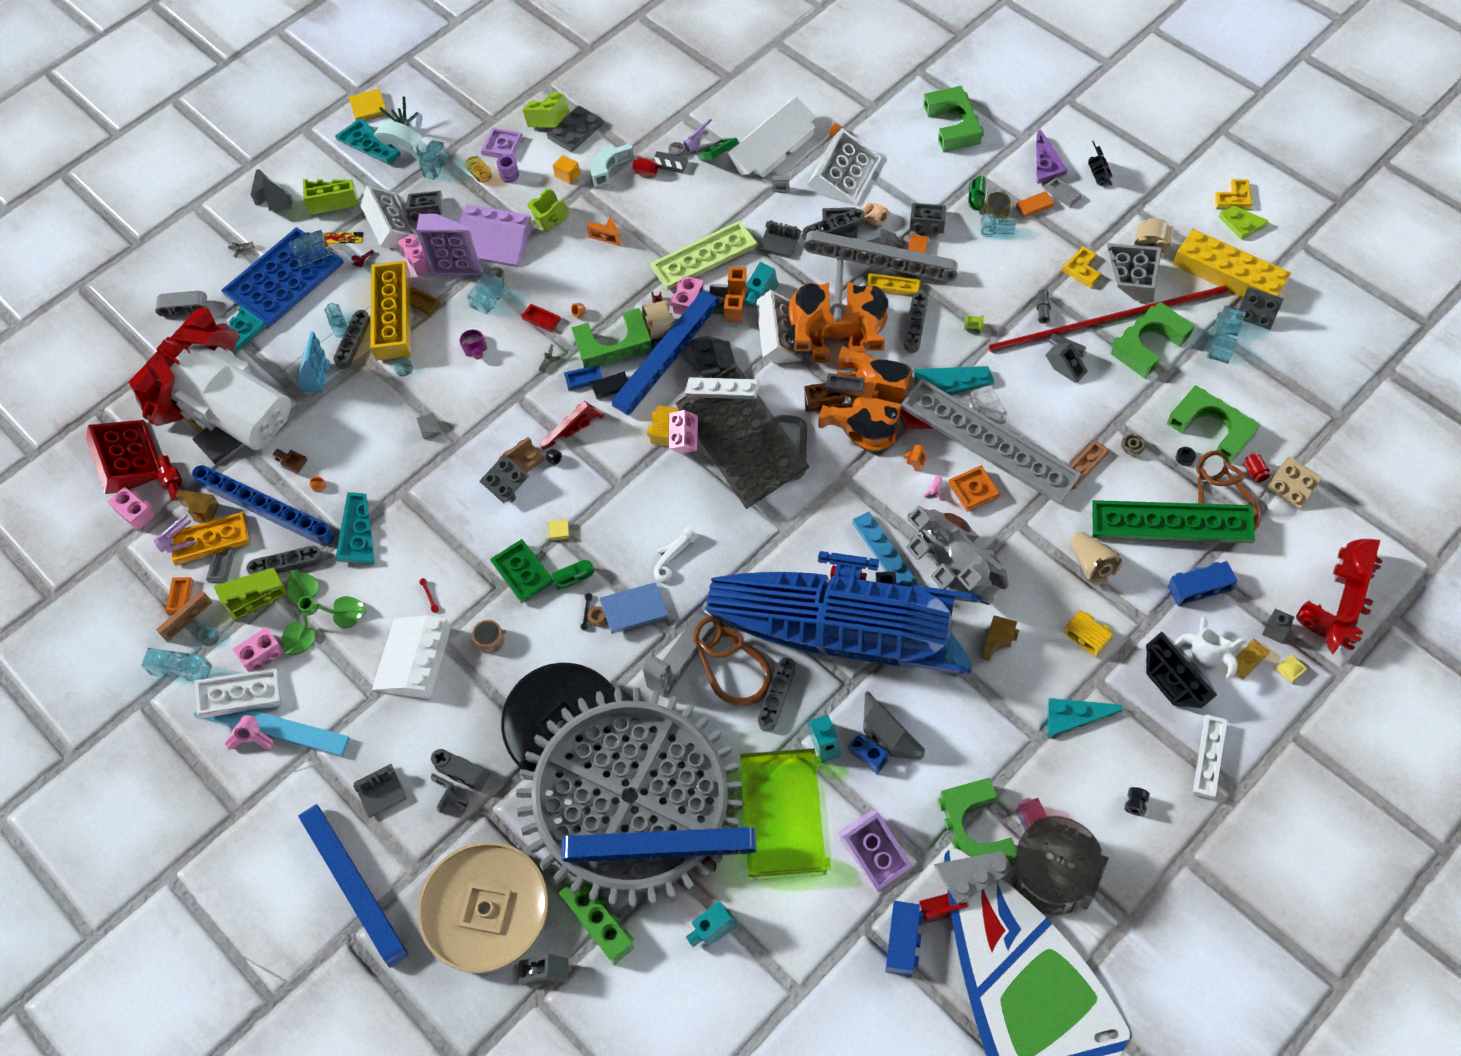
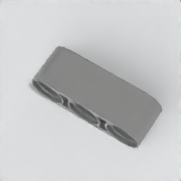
(180, 303)

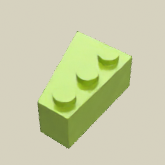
(329, 196)
(250, 592)

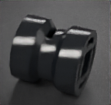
(1137, 801)

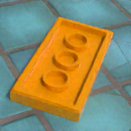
(211, 538)

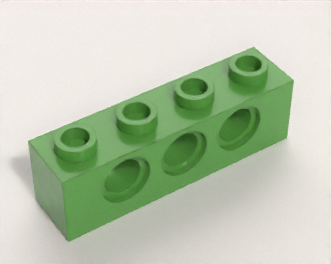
(613, 949)

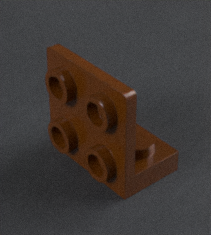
(816, 397)

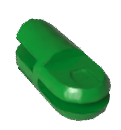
(977, 193)
(573, 574)

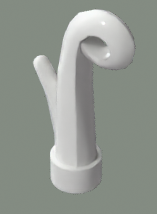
(687, 537)

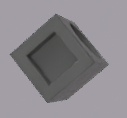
(1278, 625)

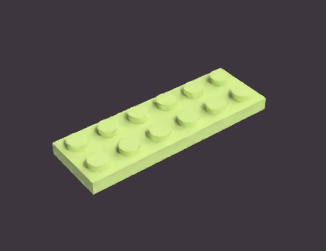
(704, 254)

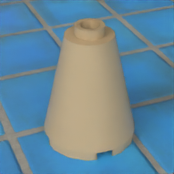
(1095, 558)

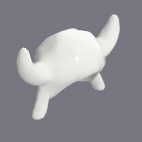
(1211, 648)

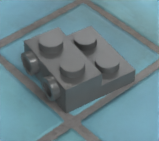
(423, 204)
(927, 218)

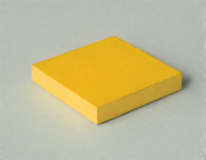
(367, 104)

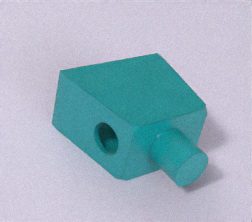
(760, 282)
(822, 735)
(720, 923)

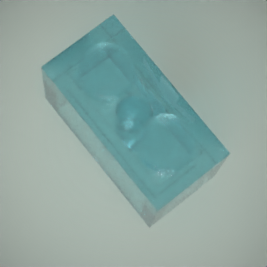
(310, 248)
(486, 293)

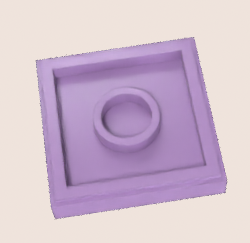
(501, 143)

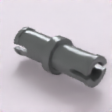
(1043, 306)

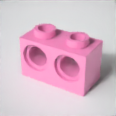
(414, 254)
(686, 293)
(683, 432)
(131, 508)
(256, 646)

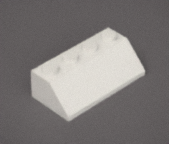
(385, 216)
(775, 329)

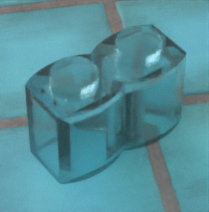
(433, 159)

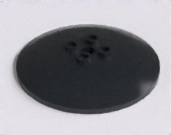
(540, 699)

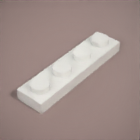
(722, 388)
(1209, 757)

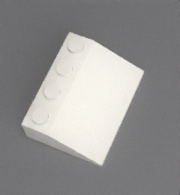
(844, 169)
(412, 656)

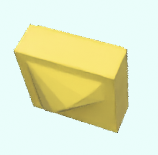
(1291, 668)

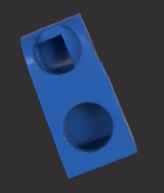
(869, 753)

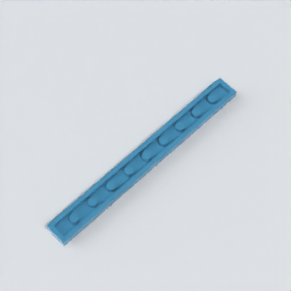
(891, 561)

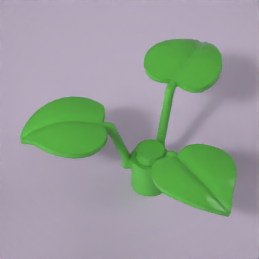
(301, 589)

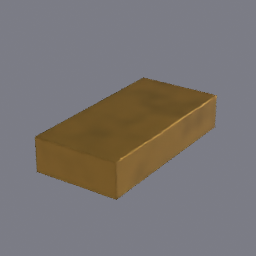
(423, 301)

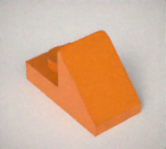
(607, 233)

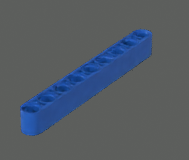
(665, 352)
(263, 505)
(658, 844)
(353, 886)

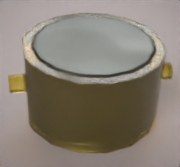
(998, 205)

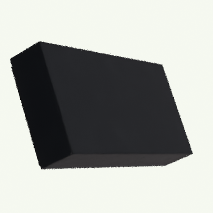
(609, 385)

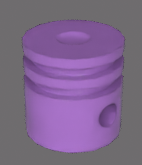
(507, 168)

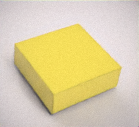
(559, 529)

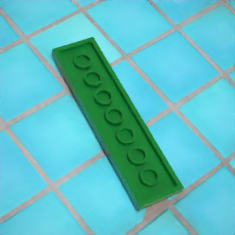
(1173, 521)

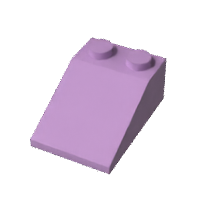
(875, 849)

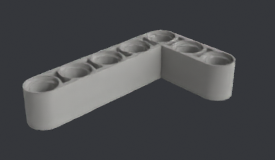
(665, 674)

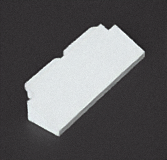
(771, 140)

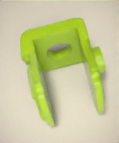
(548, 210)

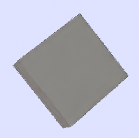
(781, 183)

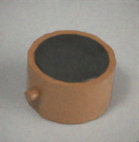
(488, 636)

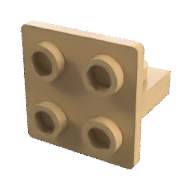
(1294, 482)

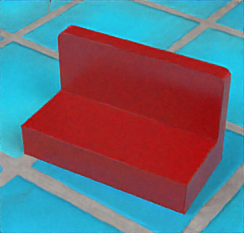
(938, 908)

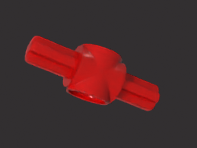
(169, 476)

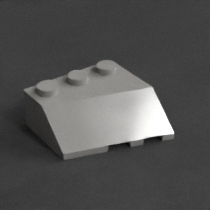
(1135, 269)

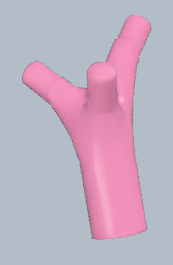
(935, 487)

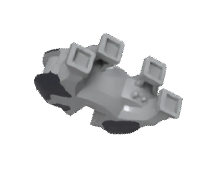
(958, 560)

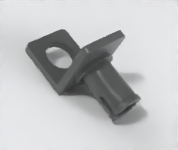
(448, 797)

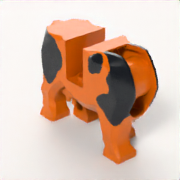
(814, 323)
(875, 416)

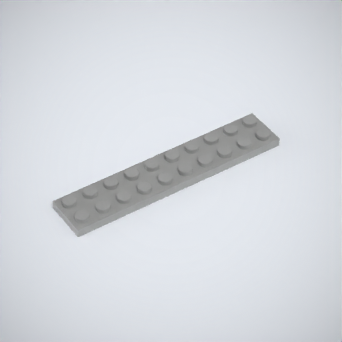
(991, 441)

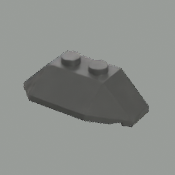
(888, 731)

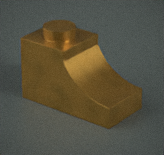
(201, 506)
(1000, 635)

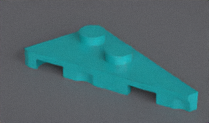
(1069, 714)

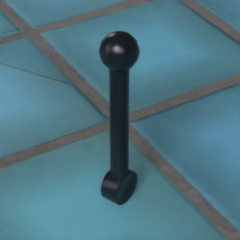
(588, 597)

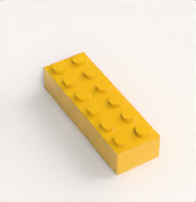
(1228, 265)
(390, 310)

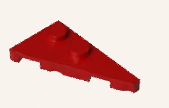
(571, 424)

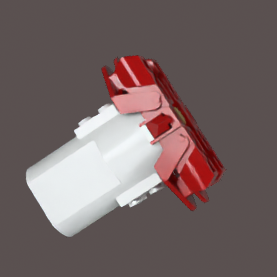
(204, 381)

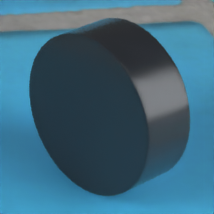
(1185, 456)

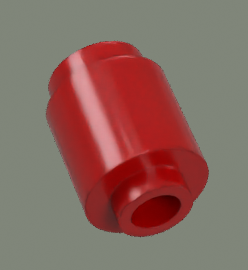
(645, 167)
(1257, 467)

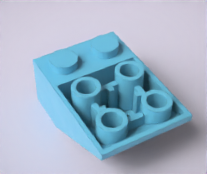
(313, 366)

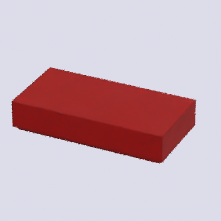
(541, 317)

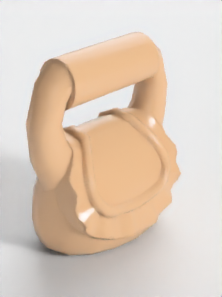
(877, 215)

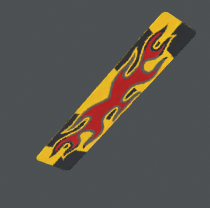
(343, 237)

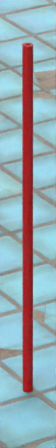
(1104, 319)

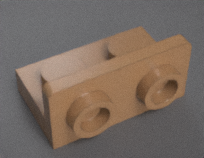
(525, 455)

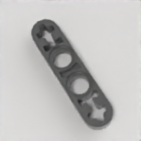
(836, 228)
(915, 322)
(348, 338)
(284, 559)
(774, 693)

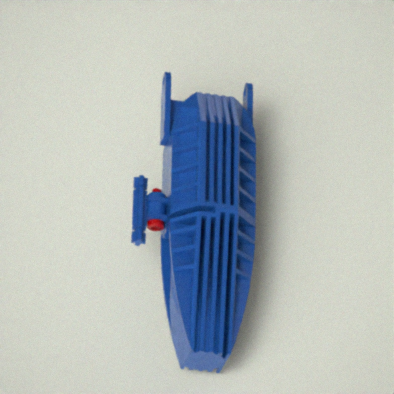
(842, 613)

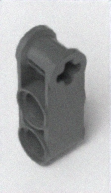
(460, 769)

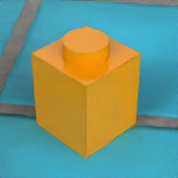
(566, 169)

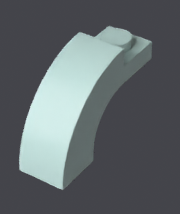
(403, 136)
(606, 160)

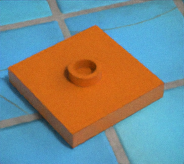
(974, 488)

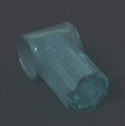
(991, 225)
(336, 319)

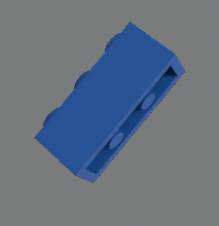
(1202, 583)
(904, 938)

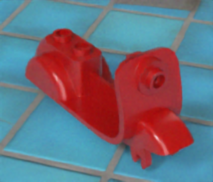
(1355, 572)

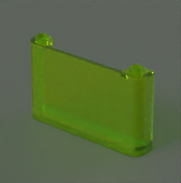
(786, 814)

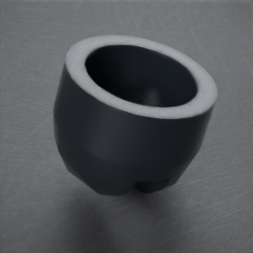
(553, 456)

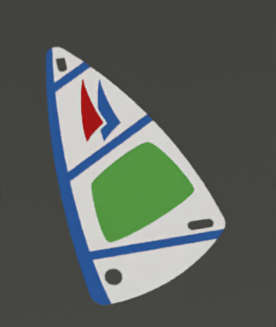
(1028, 981)

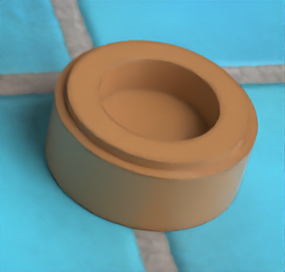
(596, 616)

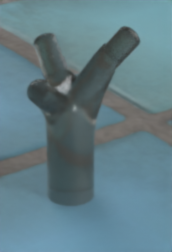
(241, 247)
(548, 359)

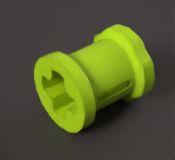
(980, 320)

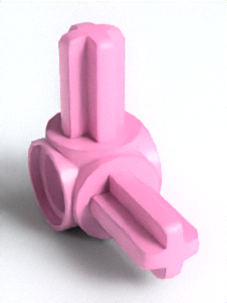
(248, 730)

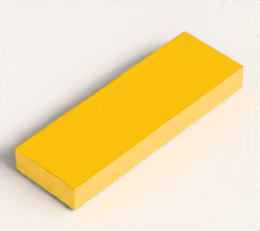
(894, 284)

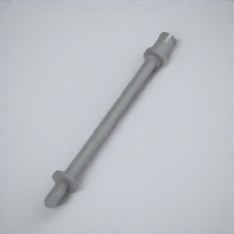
(837, 308)

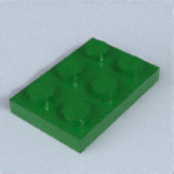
(521, 571)

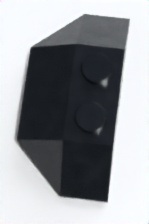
(712, 355)
(1177, 674)

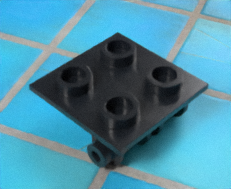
(1100, 167)

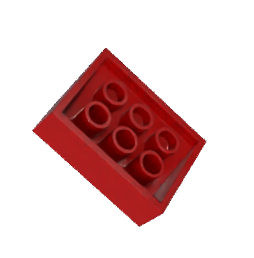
(122, 454)

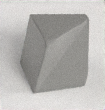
(428, 425)

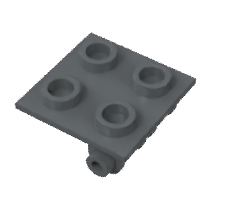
(780, 238)
(1260, 307)
(504, 479)
(380, 790)

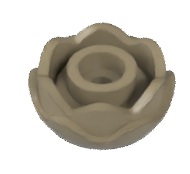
(1133, 439)

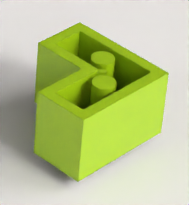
(546, 113)

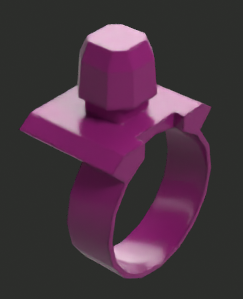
(475, 348)

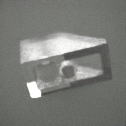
(988, 404)

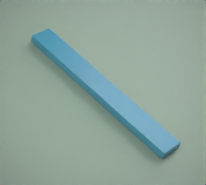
(290, 731)

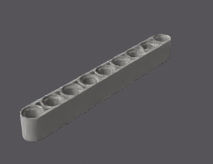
(873, 258)

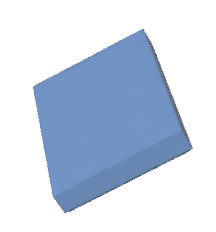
(633, 608)

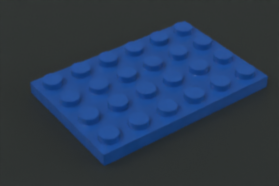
(277, 280)

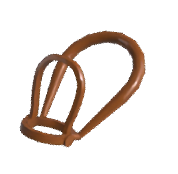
(1233, 481)
(738, 644)

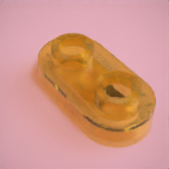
(478, 169)

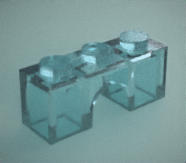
(1222, 345)
(163, 662)

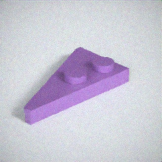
(1047, 160)

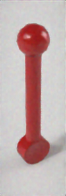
(434, 608)

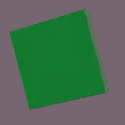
(717, 148)

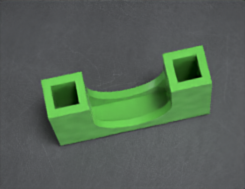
(954, 101)
(1157, 320)
(634, 344)
(1201, 403)
(957, 803)

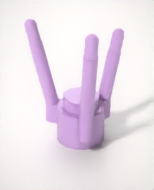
(692, 142)
(165, 540)

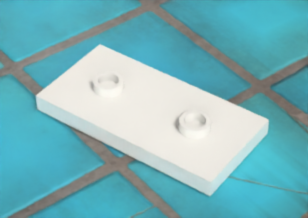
(237, 693)

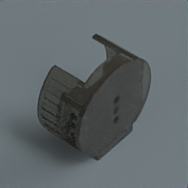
(1053, 885)

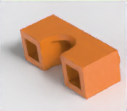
(734, 301)

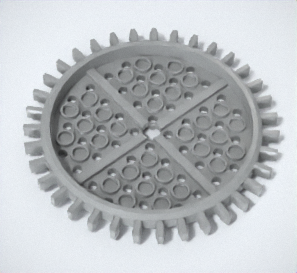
(618, 718)

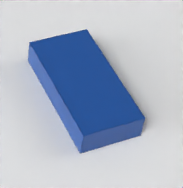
(582, 377)

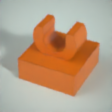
(916, 457)

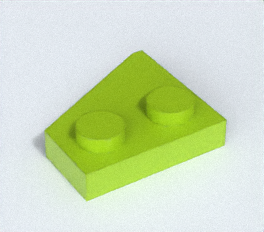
(1242, 222)

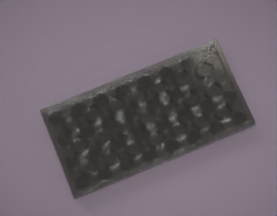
(745, 442)

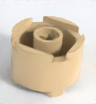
(1154, 234)
(657, 319)

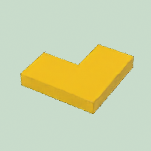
(1239, 196)
(1080, 269)

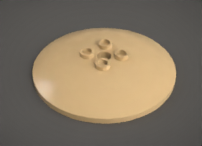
(461, 885)

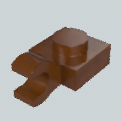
(292, 461)

